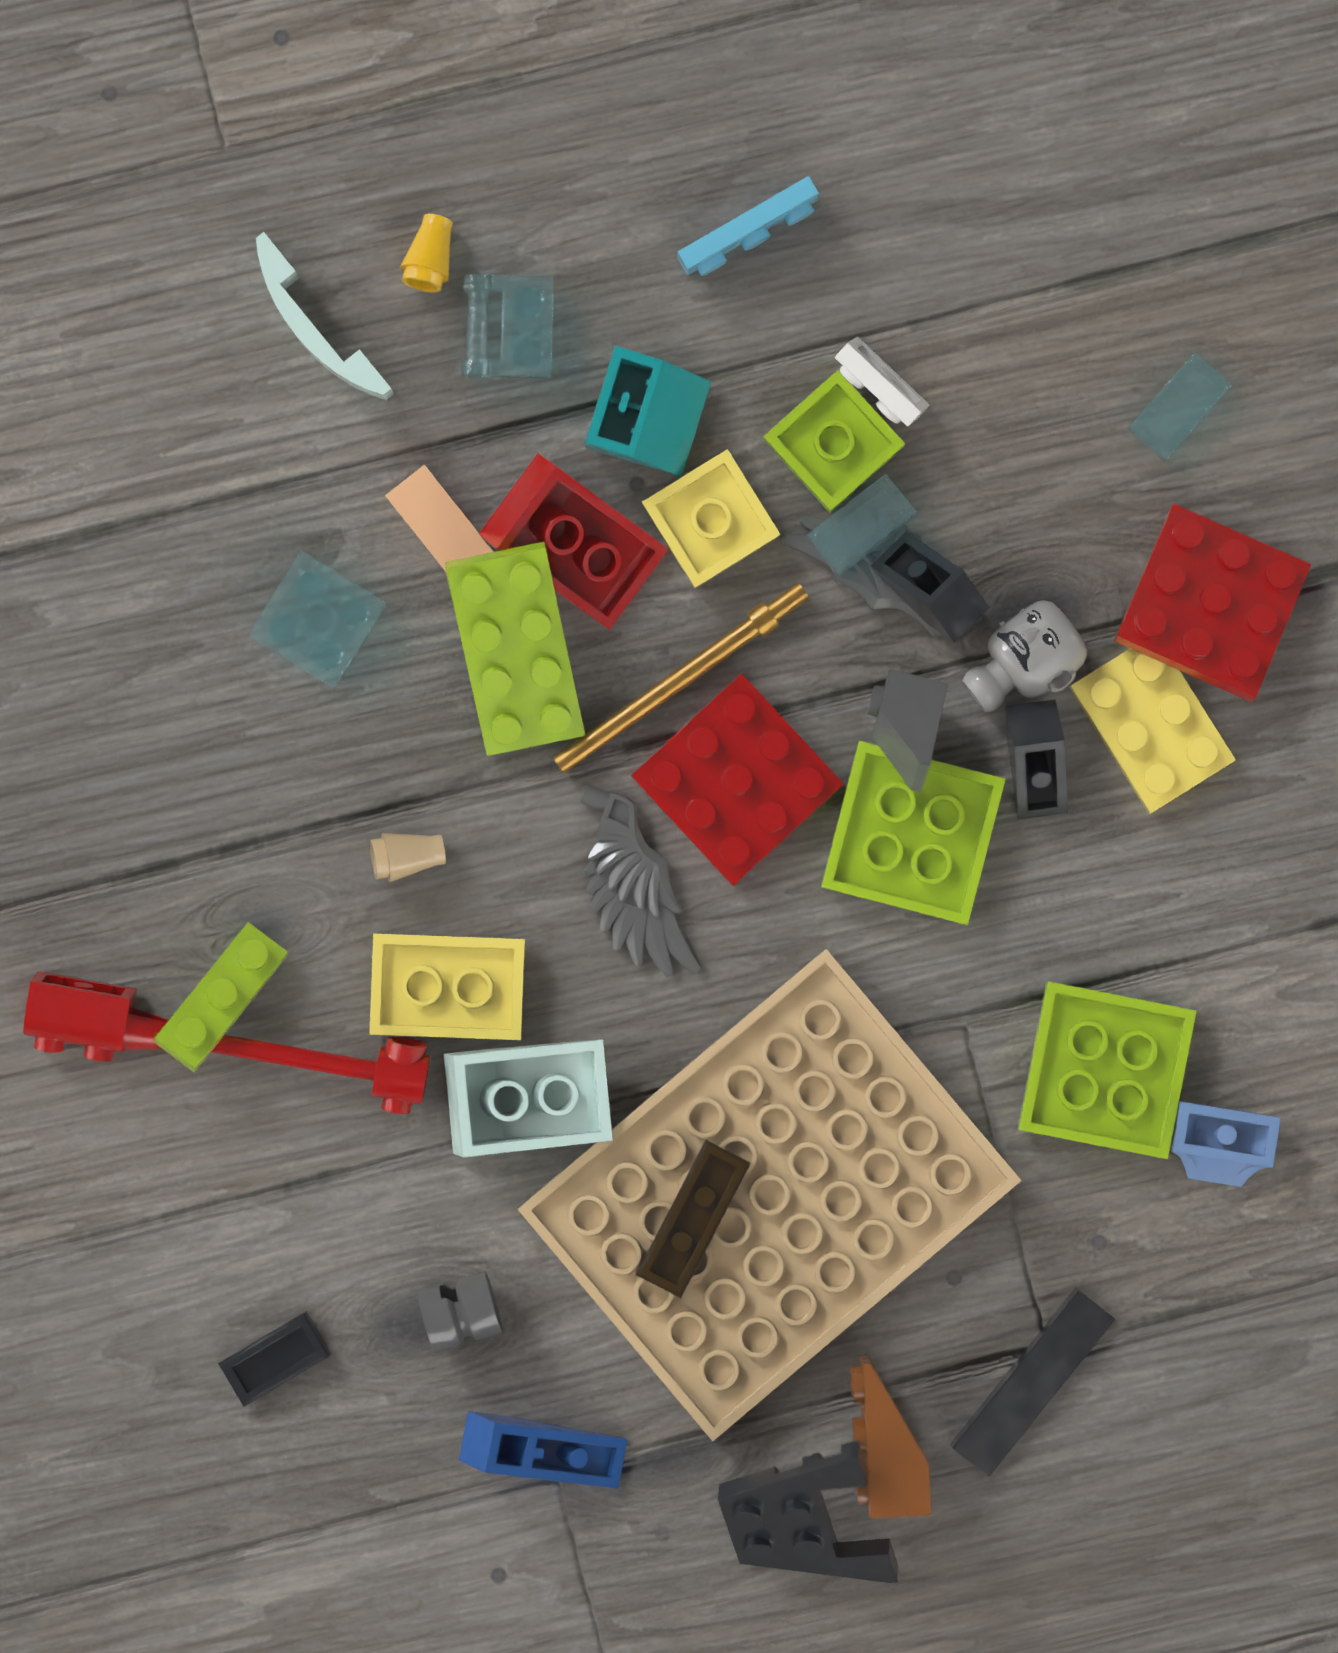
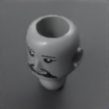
(1029, 654)

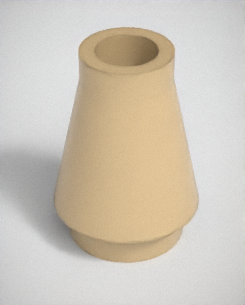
(405, 854)

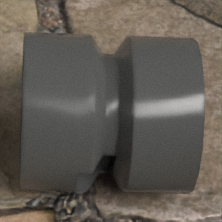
(460, 1312)

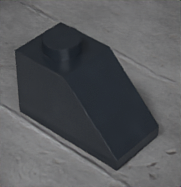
(931, 586)
(1037, 759)

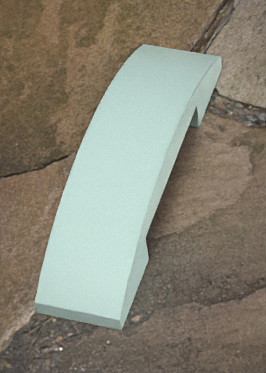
(279, 276)

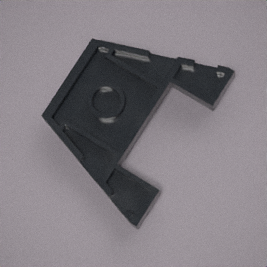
(785, 1523)

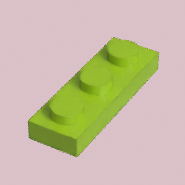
(221, 997)

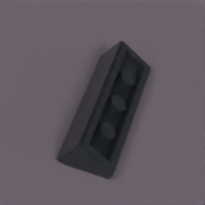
(1032, 1382)

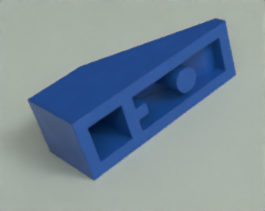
(541, 1450)

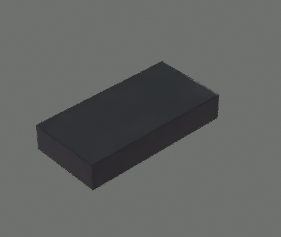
(275, 1358)

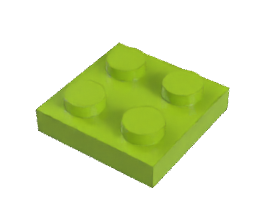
(834, 441)

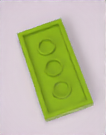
(515, 648)

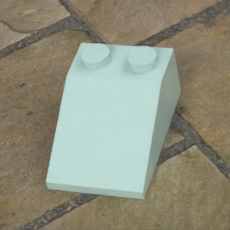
(527, 1097)

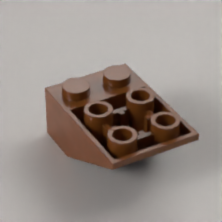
(893, 1456)

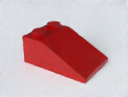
(591, 548)

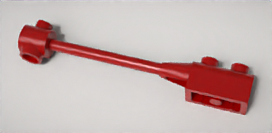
(105, 1021)

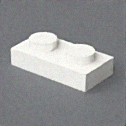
(867, 369)

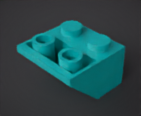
(647, 412)

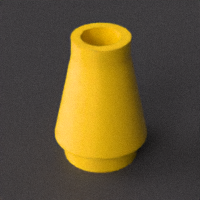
(429, 255)

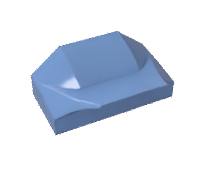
(1224, 1142)

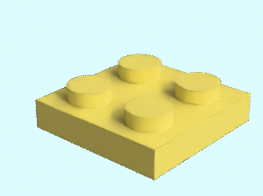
(711, 518)

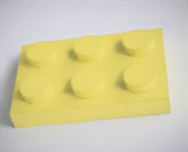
(1152, 726)
(447, 986)

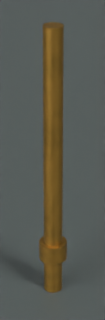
(762, 620)

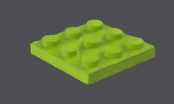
(913, 845)
(1107, 1070)

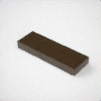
(693, 1218)

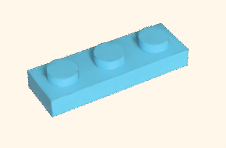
(749, 228)

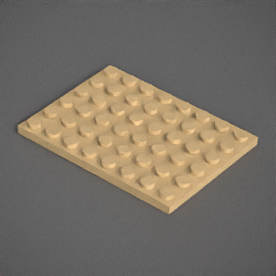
(845, 1194)

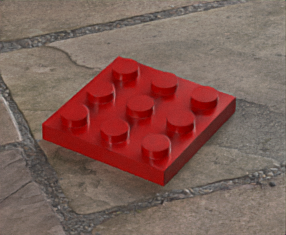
(1212, 602)
(737, 779)

